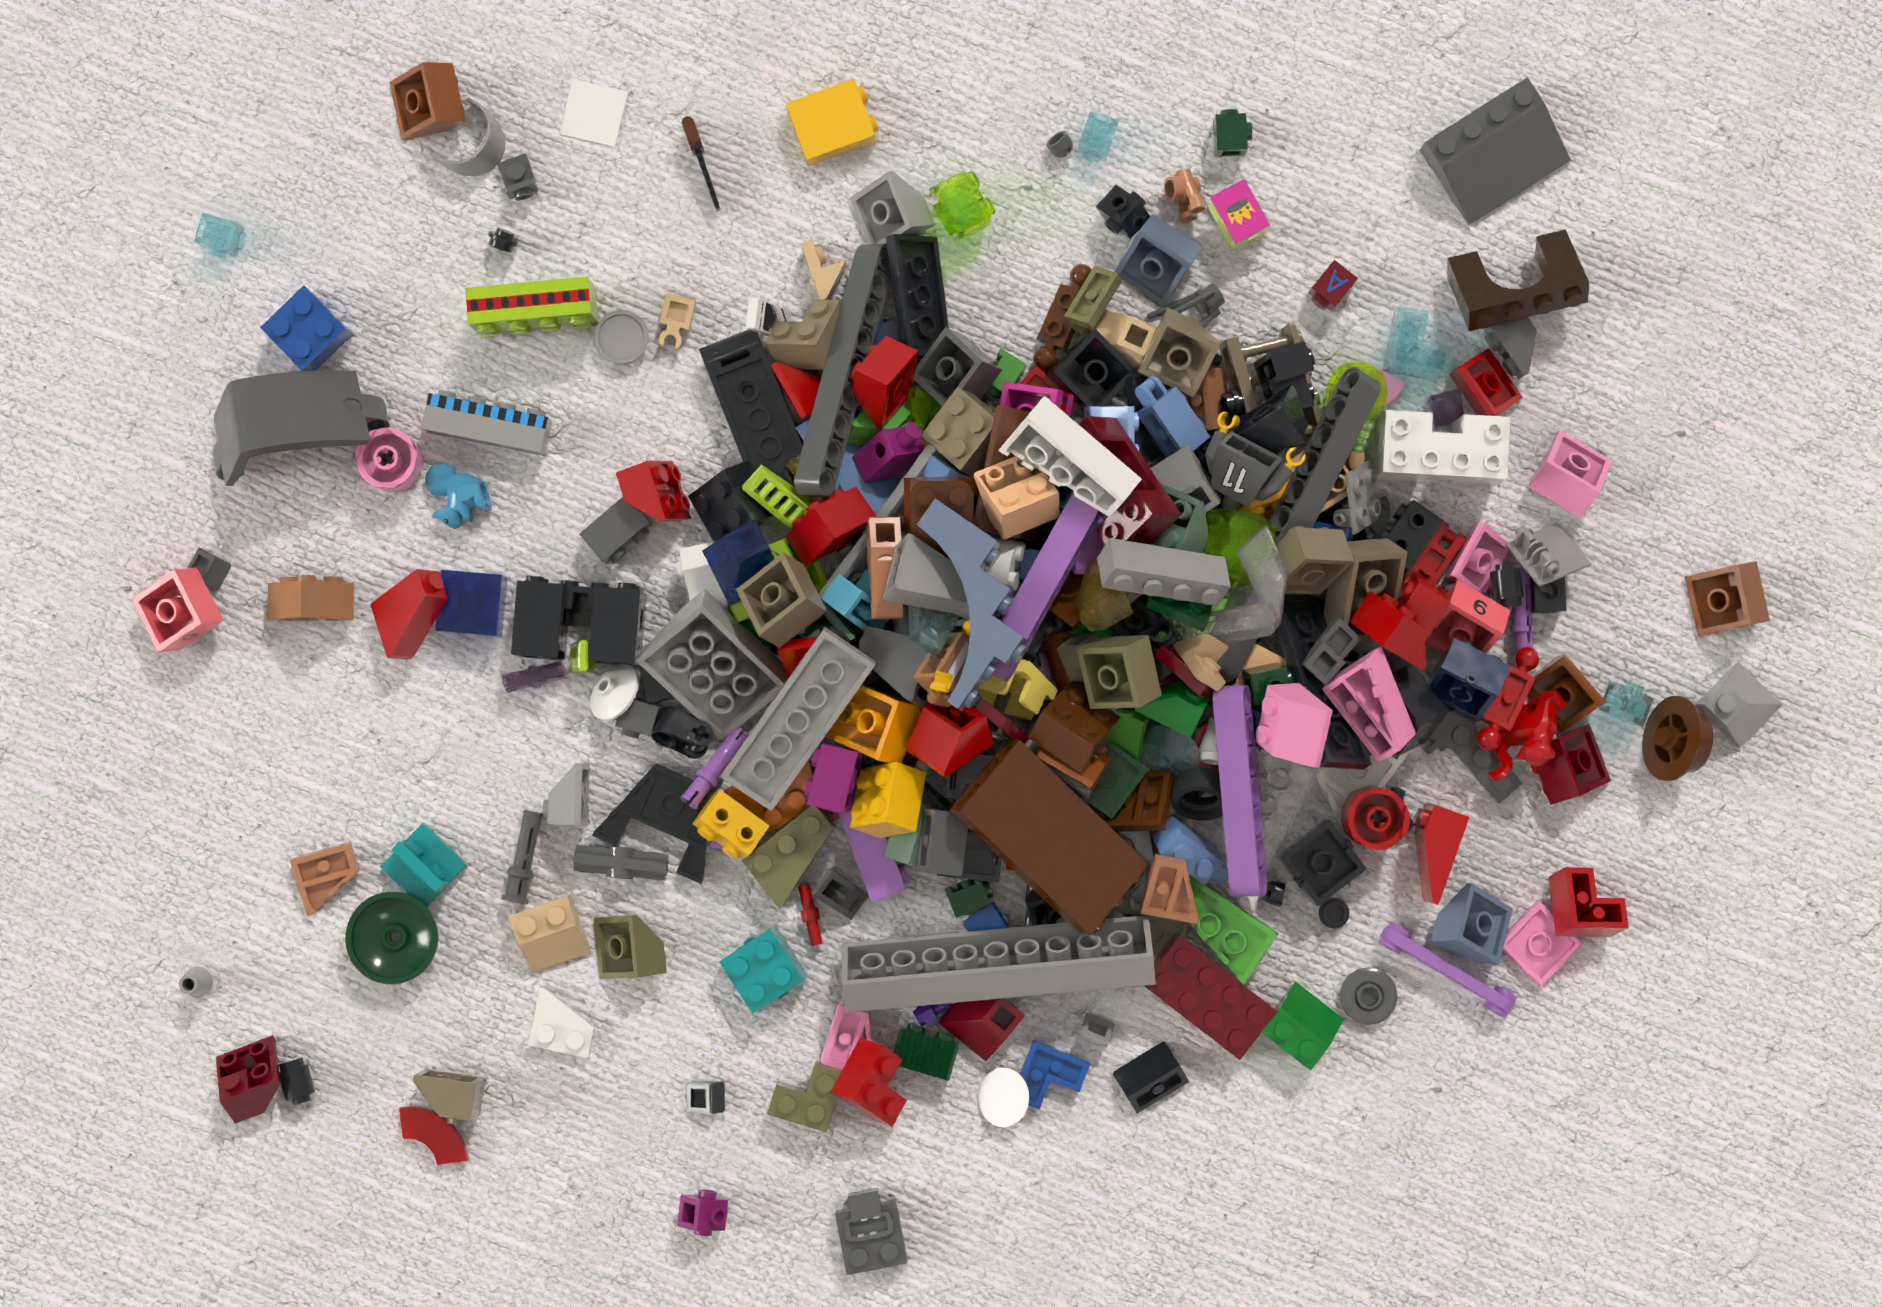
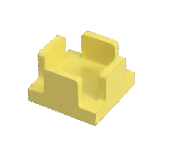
(1027, 687)

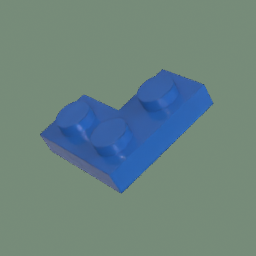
(1050, 1064)

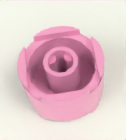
(394, 476)

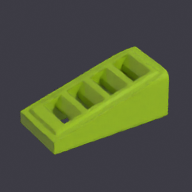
(793, 505)
(579, 658)

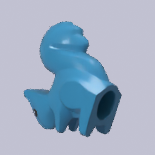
(462, 491)

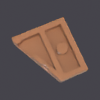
(323, 873)
(1169, 891)

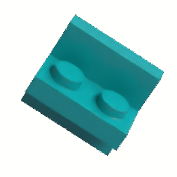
(423, 864)

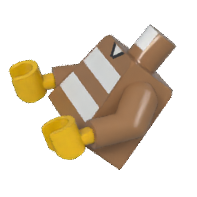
(942, 672)

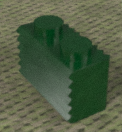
(926, 1052)

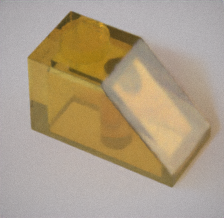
(1099, 605)

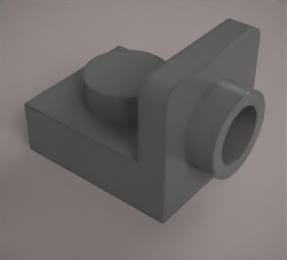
(518, 177)

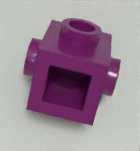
(703, 1212)

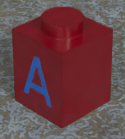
(1332, 286)

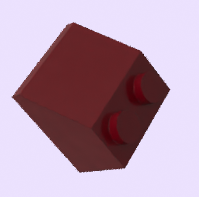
(1575, 768)

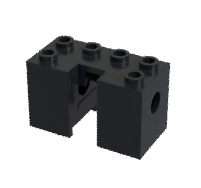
(548, 609)
(979, 859)

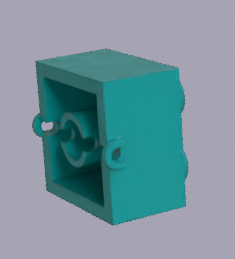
(763, 969)

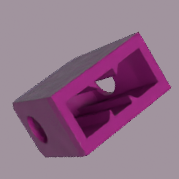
(889, 453)

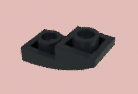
(1141, 622)

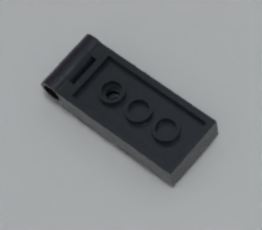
(757, 422)

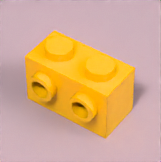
(730, 825)

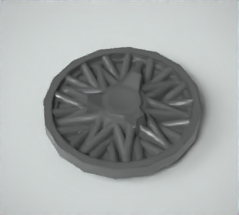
(1368, 996)

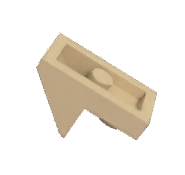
(826, 277)
(1201, 658)

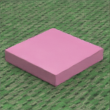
(1535, 947)

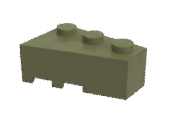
(789, 853)

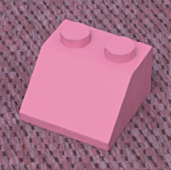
(1570, 474)
(1293, 724)

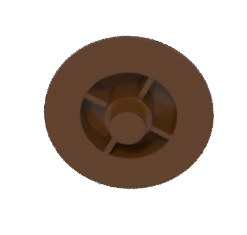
(1676, 739)

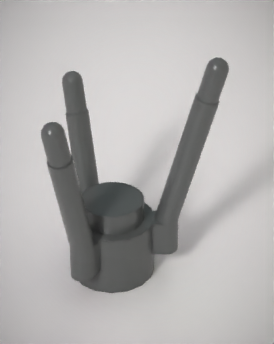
(1205, 301)

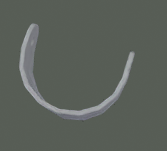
(488, 154)

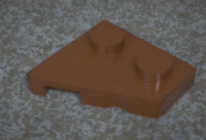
(1147, 805)

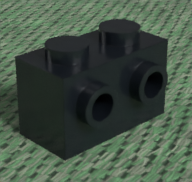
(1412, 530)

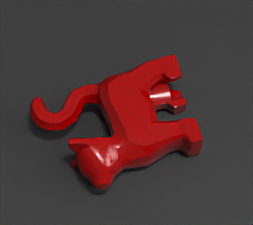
(1534, 731)

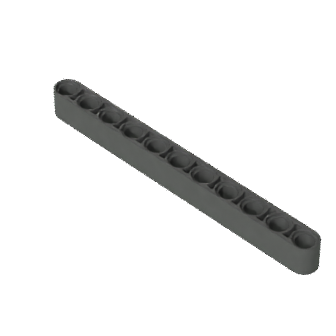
(1315, 477)

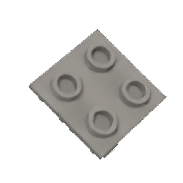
(1363, 504)
(1547, 553)

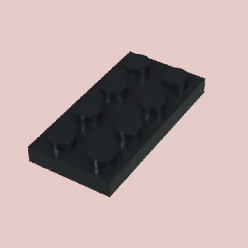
(917, 290)

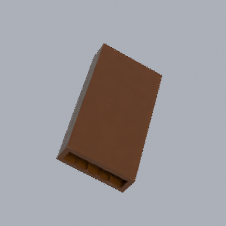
(1049, 837)

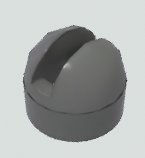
(1060, 144)

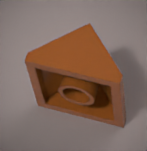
(1570, 683)

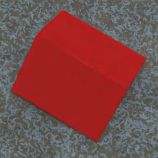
(1485, 384)

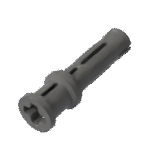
(521, 871)

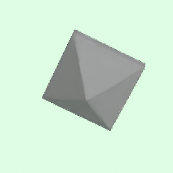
(1096, 1030)

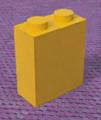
(832, 121)

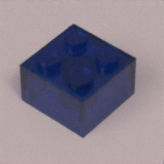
(473, 604)

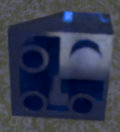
(738, 558)

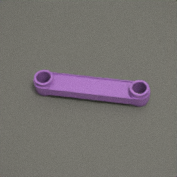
(1497, 999)

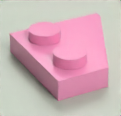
(844, 1035)

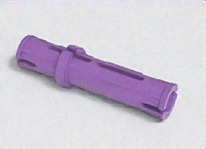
(1522, 617)
(707, 777)

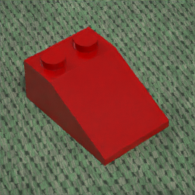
(1437, 843)

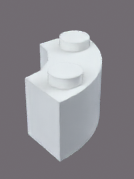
(698, 573)

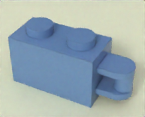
(1169, 417)
(1201, 856)

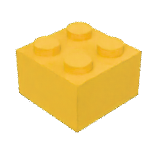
(888, 800)

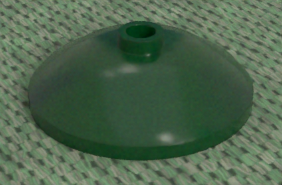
(371, 944)

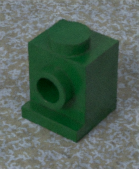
(969, 896)

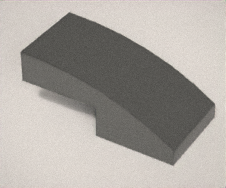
(1329, 650)

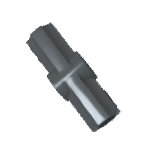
(621, 862)

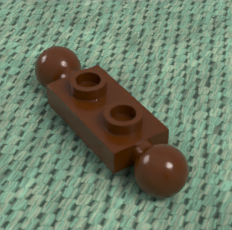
(1056, 330)

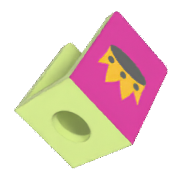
(1238, 215)

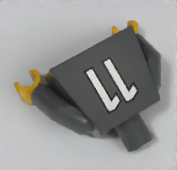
(1244, 468)

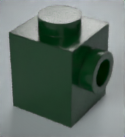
(1231, 133)
(1259, 677)

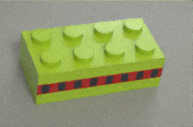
(532, 306)

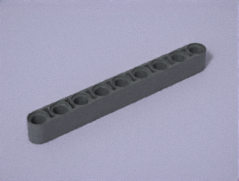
(850, 344)

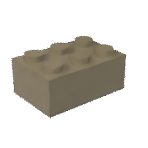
(1376, 568)

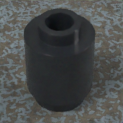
(1507, 585)
(296, 1081)

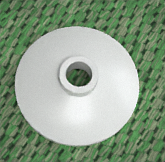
(614, 692)

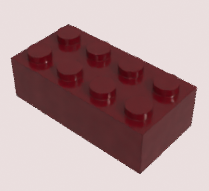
(1209, 997)

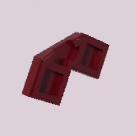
(1001, 721)

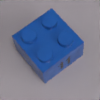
(306, 330)

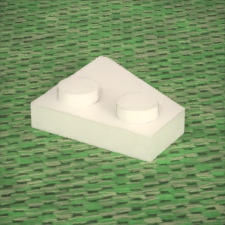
(559, 1027)

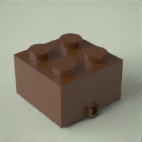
(1073, 729)

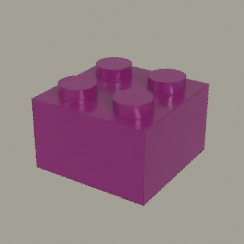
(834, 777)

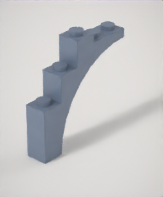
(986, 596)

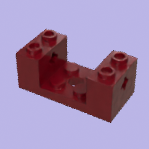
(1148, 507)

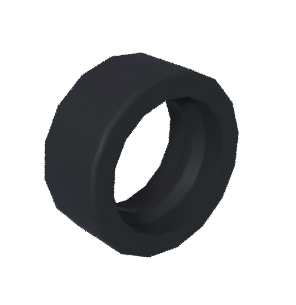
(1192, 806)

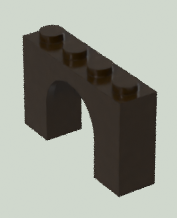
(1489, 304)

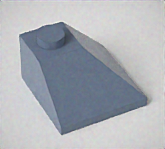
(1473, 925)

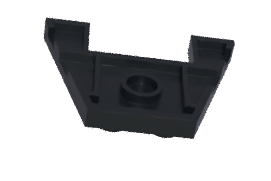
(659, 804)

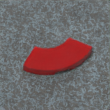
(434, 1132)

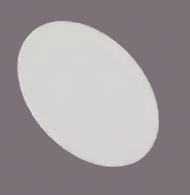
(1003, 1097)

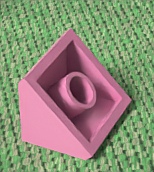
(1478, 558)

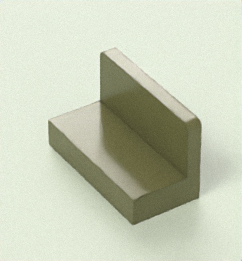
(1092, 299)

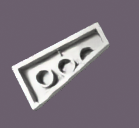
(1071, 457)

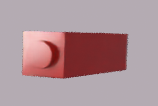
(408, 612)

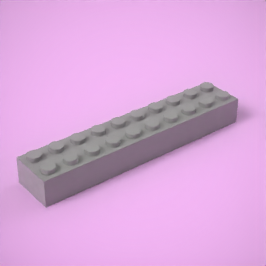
(995, 964)

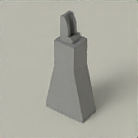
(925, 579)

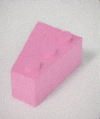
(1372, 704)

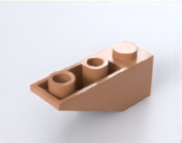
(881, 539)

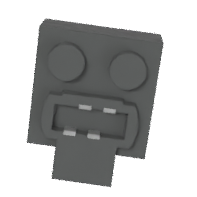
(870, 1232)

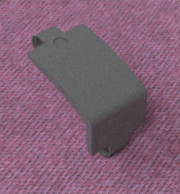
(291, 414)

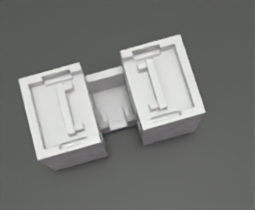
(1470, 455)

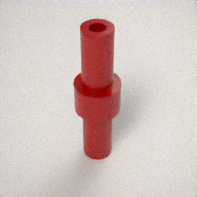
(810, 914)

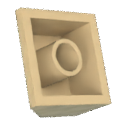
(550, 933)

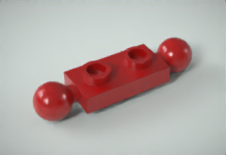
(1510, 700)

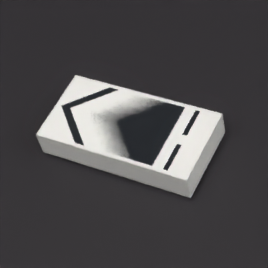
(763, 315)

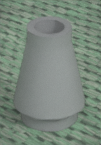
(202, 982)

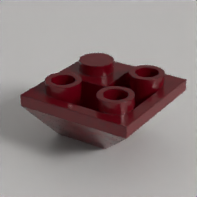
(982, 1023)
(248, 1078)

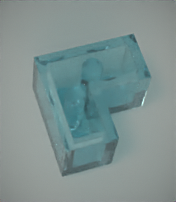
(1408, 352)

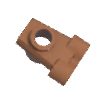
(1185, 190)

